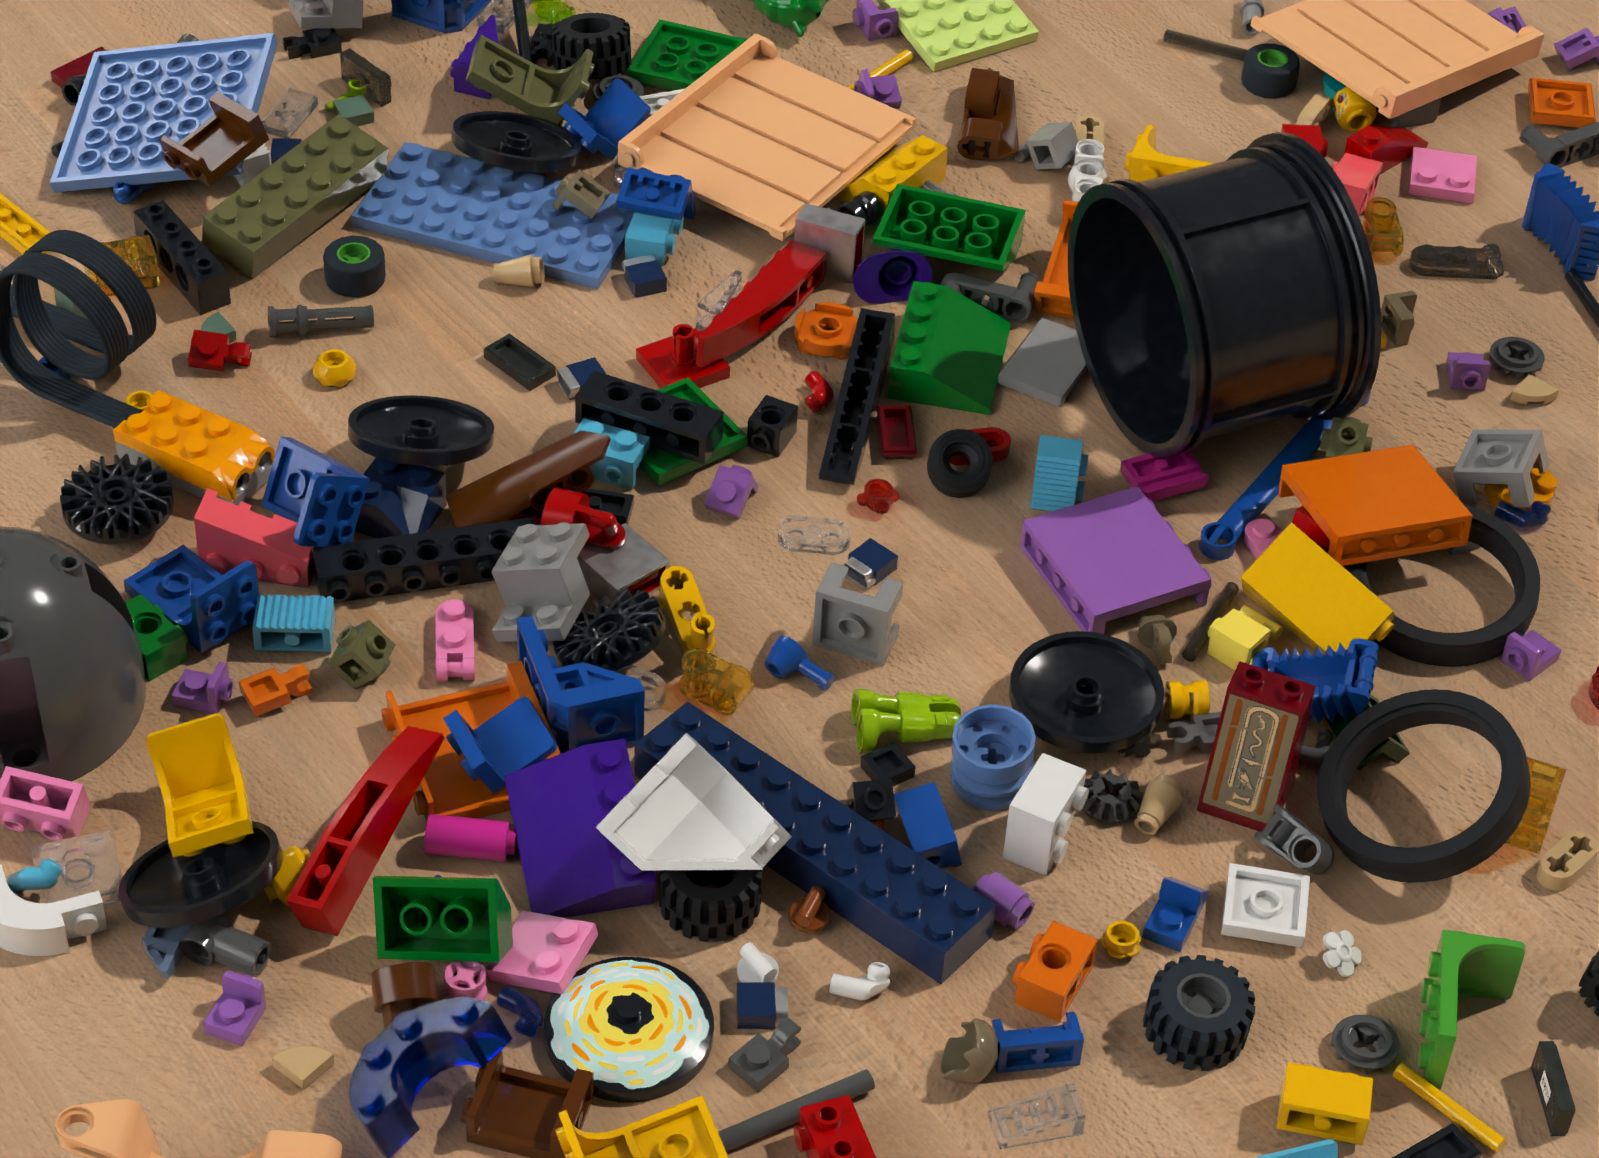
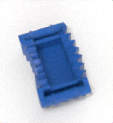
(1565, 220)
(1340, 677)

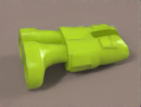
(909, 714)

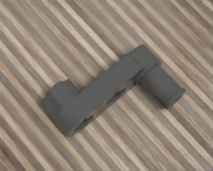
(1563, 148)
(1004, 300)

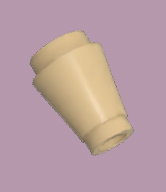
(520, 271)
(1159, 802)

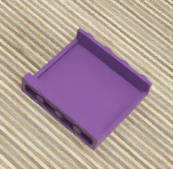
(1112, 558)

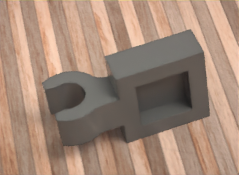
(764, 1060)

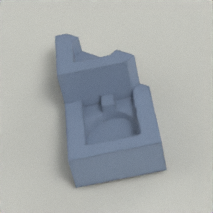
(164, 947)

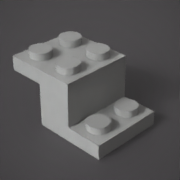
(327, 13)
(541, 579)

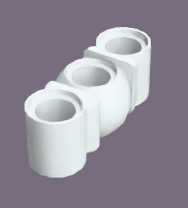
(1087, 168)

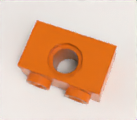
(1054, 971)

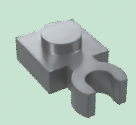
(1199, 733)

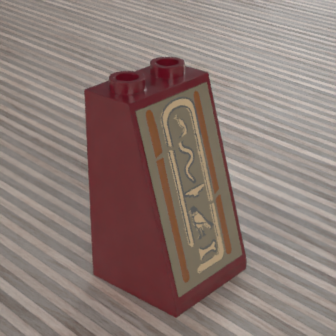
(1256, 746)

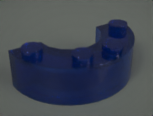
(411, 1054)

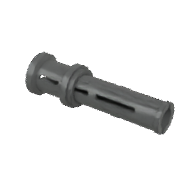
(362, 318)

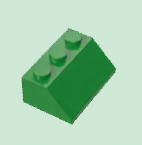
(441, 918)

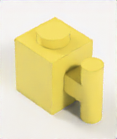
(1240, 636)

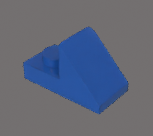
(1175, 913)

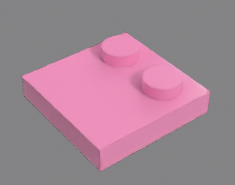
(1442, 175)
(544, 952)

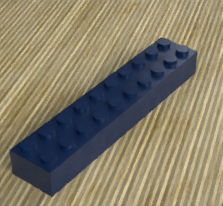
(859, 866)

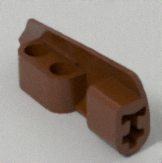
(989, 117)
(529, 480)

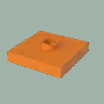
(1561, 102)

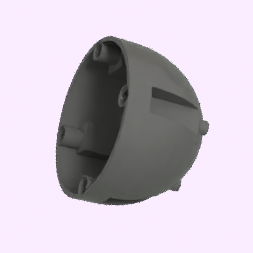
(65, 659)

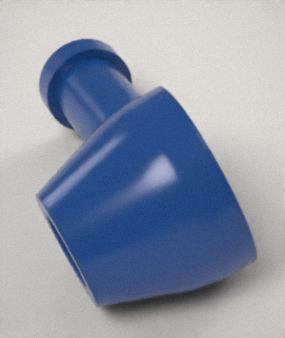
(789, 657)

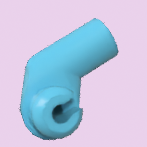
(35, 878)

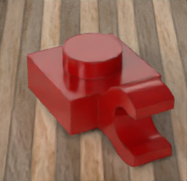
(213, 349)

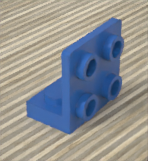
(656, 194)

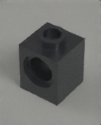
(772, 425)

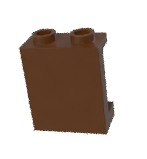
(218, 142)
(521, 1109)

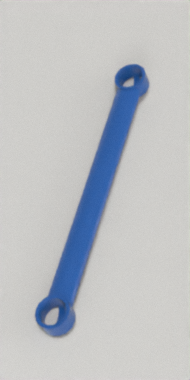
(1261, 491)

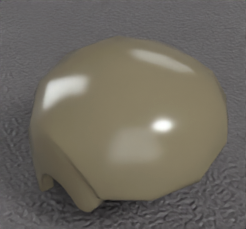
(972, 1055)

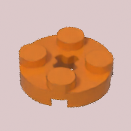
(812, 333)

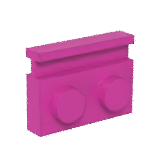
(1164, 475)

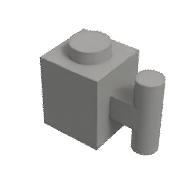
(1050, 146)

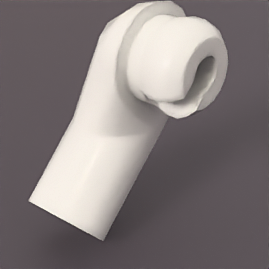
(863, 987)

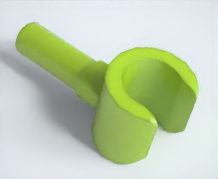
(353, 90)

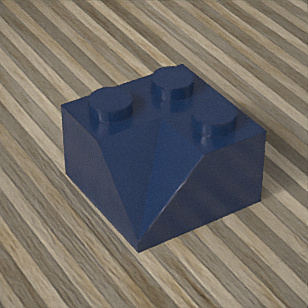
(400, 499)

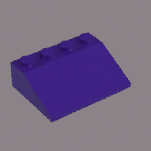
(562, 854)

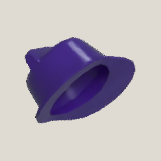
(890, 276)

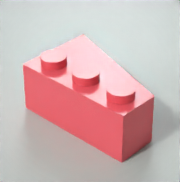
(1359, 178)
(236, 534)

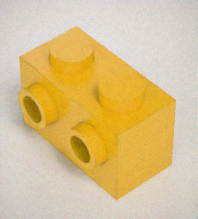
(1325, 1103)

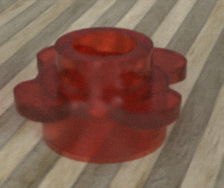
(878, 496)

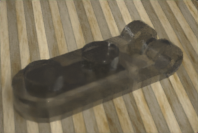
(1457, 262)

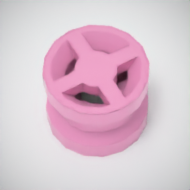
(467, 974)

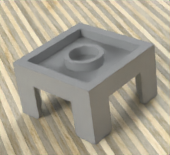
(1501, 459)
(855, 621)

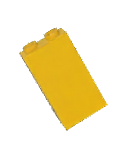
(1314, 594)

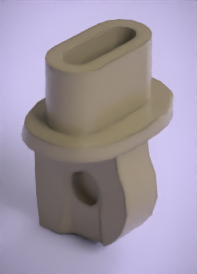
(1157, 633)

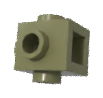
(1345, 437)
(361, 653)

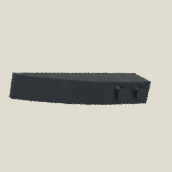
(858, 396)

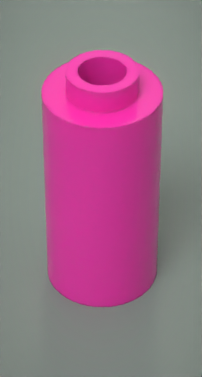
(469, 838)

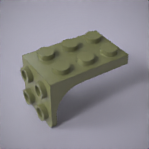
(526, 85)

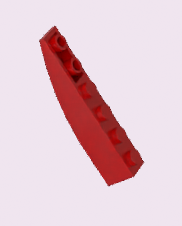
(763, 302)
(361, 832)

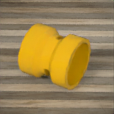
(1186, 699)

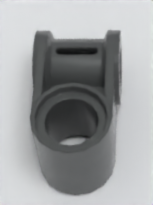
(1291, 837)

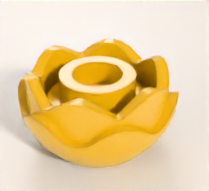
(334, 368)

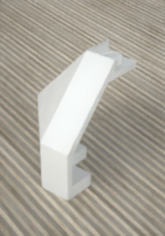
(692, 817)

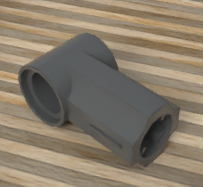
(221, 942)

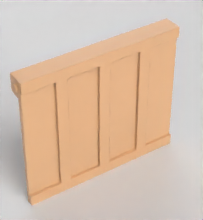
(1400, 49)
(764, 137)

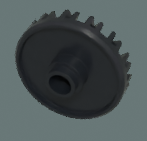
(117, 501)
(615, 633)

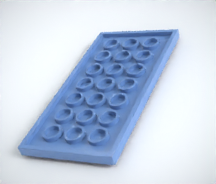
(491, 214)

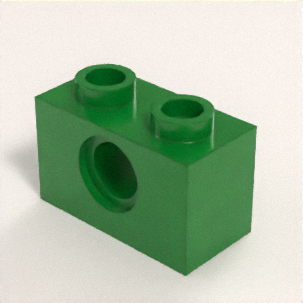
(160, 641)

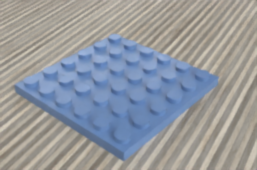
(153, 92)

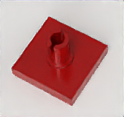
(675, 359)

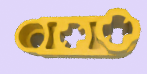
(679, 594)

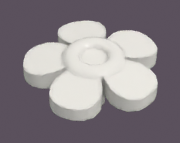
(1341, 953)

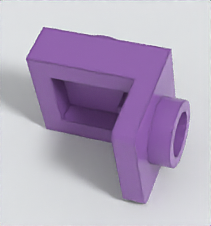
(874, 22)
(730, 490)

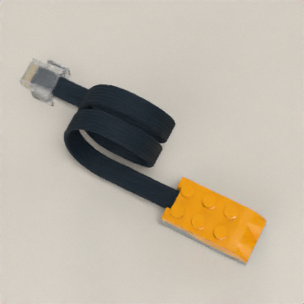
(183, 439)

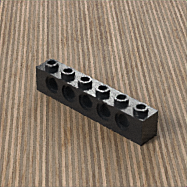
(412, 561)

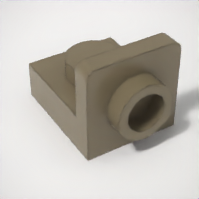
(582, 193)
(1398, 316)

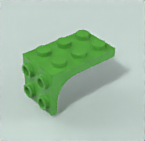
(1461, 969)

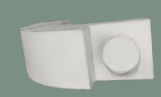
(46, 927)

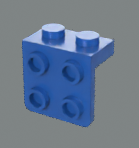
(609, 119)
(502, 743)

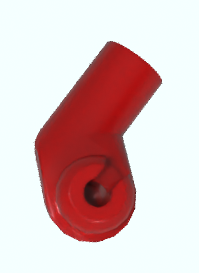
(821, 391)

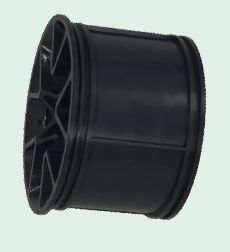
(1225, 296)

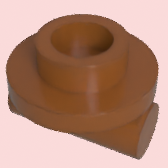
(810, 913)

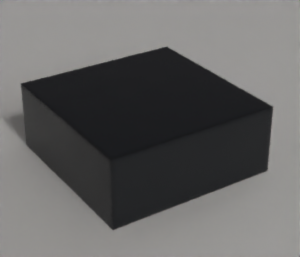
(888, 763)

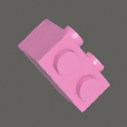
(42, 804)

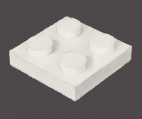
(1265, 905)

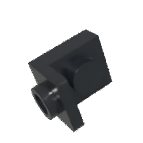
(872, 799)

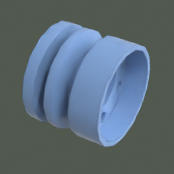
(991, 756)

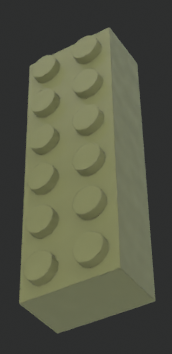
(294, 196)

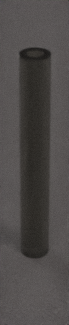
(1204, 45)
(1217, 610)

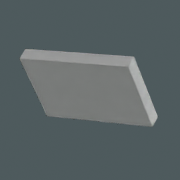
(1046, 363)

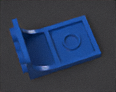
(315, 494)
(198, 596)

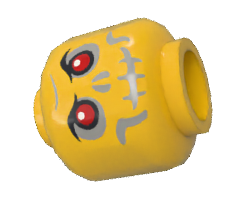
(1352, 110)

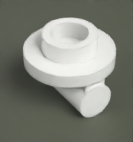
(756, 965)

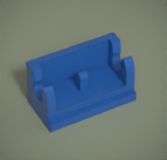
(928, 825)
(1039, 1046)

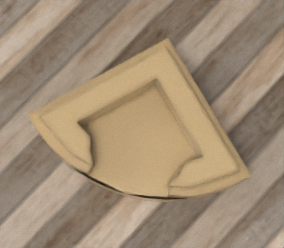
(1533, 390)
(303, 1063)

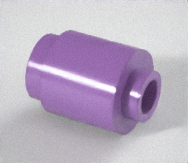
(1011, 901)

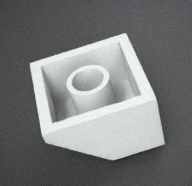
(1043, 814)

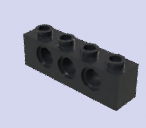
(184, 258)
(669, 421)

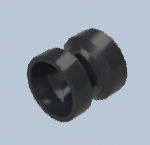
(864, 206)

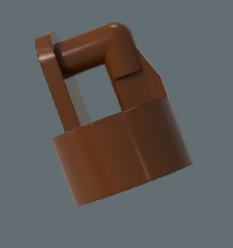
(402, 988)

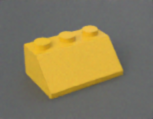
(905, 165)

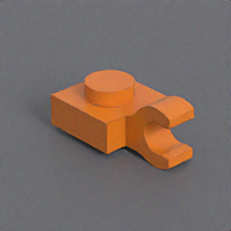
(270, 690)

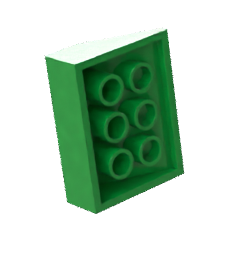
(951, 227)
(947, 351)

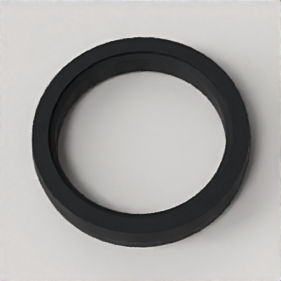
(1484, 643)
(1449, 856)

